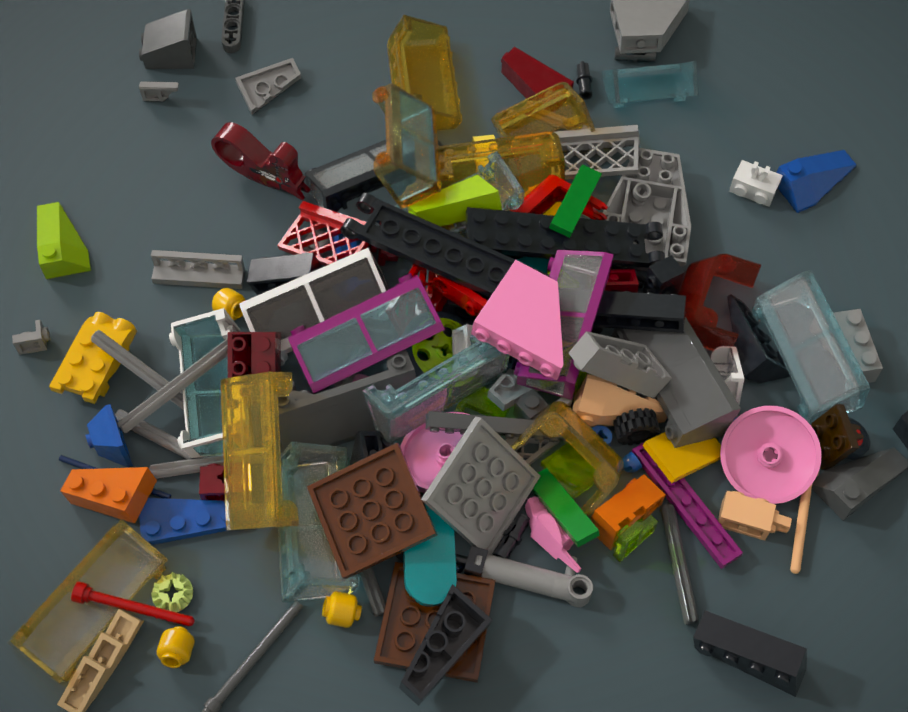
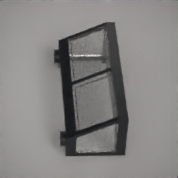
(345, 178)

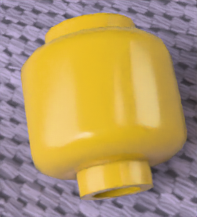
(229, 300)
(341, 609)
(175, 647)

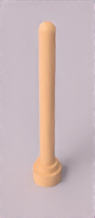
(800, 531)

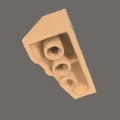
(602, 401)

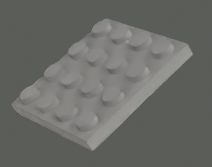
(481, 486)

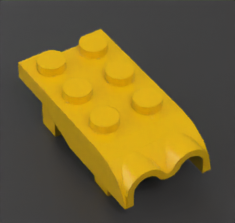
(87, 365)

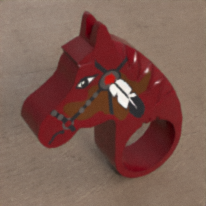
(254, 161)

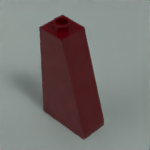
(528, 73)

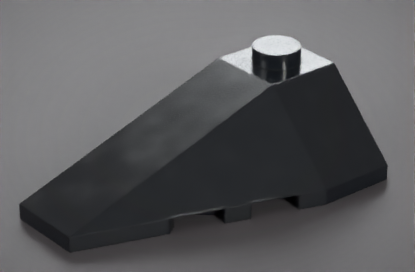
(755, 354)

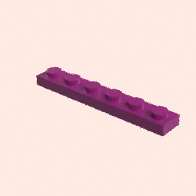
(693, 512)

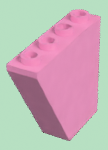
(524, 320)

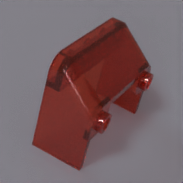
(696, 286)

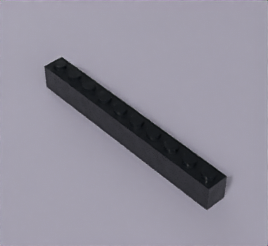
(627, 311)

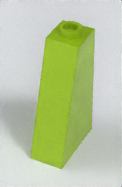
(451, 203)

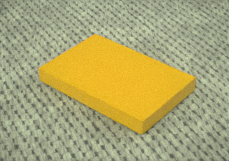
(683, 460)

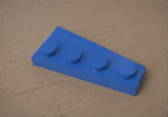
(178, 519)

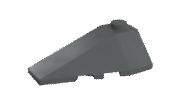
(856, 482)

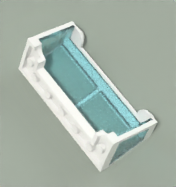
(202, 398)

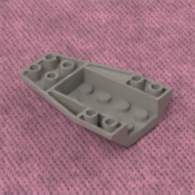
(665, 204)

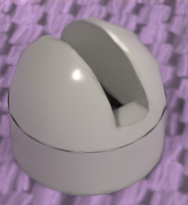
(647, 191)

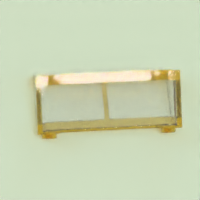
(65, 629)

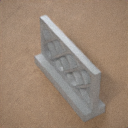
(605, 137)

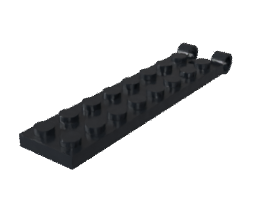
(531, 237)
(429, 246)

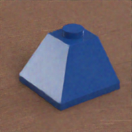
(108, 437)

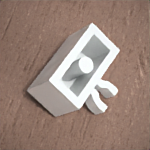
(755, 183)

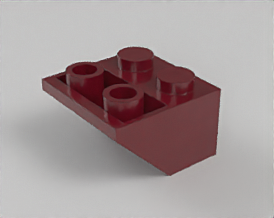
(253, 353)

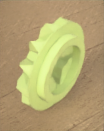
(179, 600)

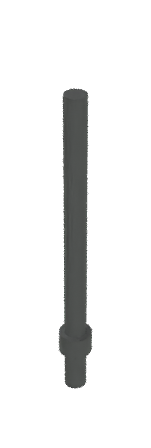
(214, 704)

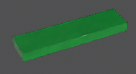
(575, 201)
(564, 509)

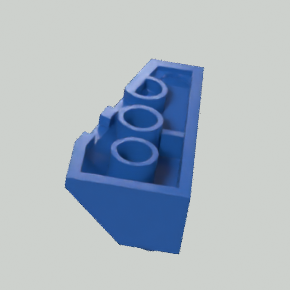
(812, 177)

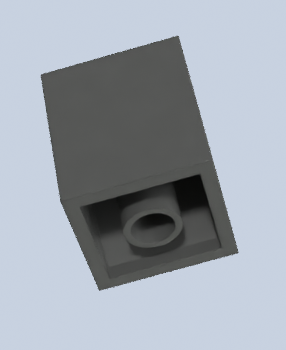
(169, 42)

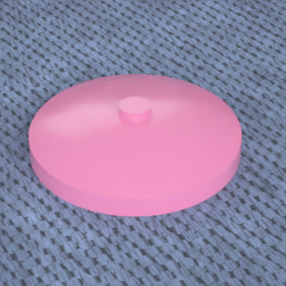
(427, 453)
(771, 454)

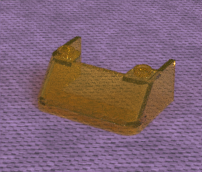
(544, 112)
(563, 421)

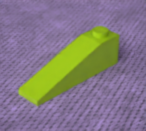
(58, 243)

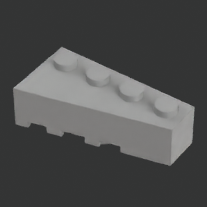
(620, 363)

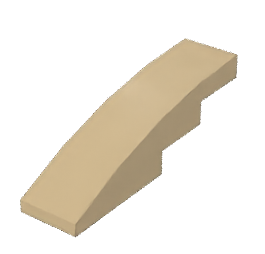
(100, 664)

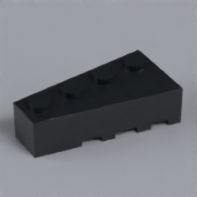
(446, 641)
(752, 652)

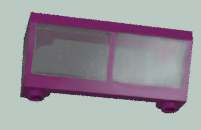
(580, 286)

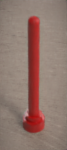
(84, 593)

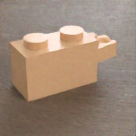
(751, 516)

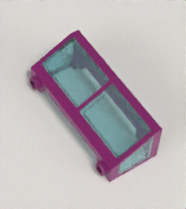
(365, 333)

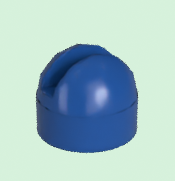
(631, 463)

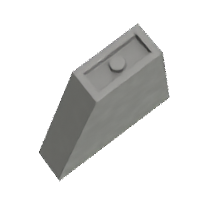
(646, 24)

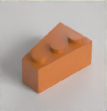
(110, 490)
(631, 504)

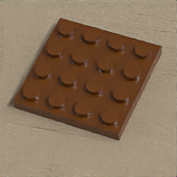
(371, 511)
(407, 623)

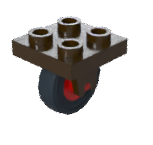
(839, 437)

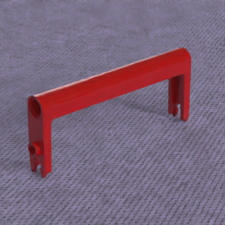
(537, 202)

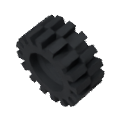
(636, 426)

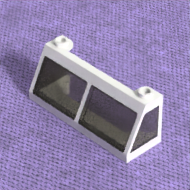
(314, 297)

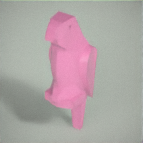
(549, 533)

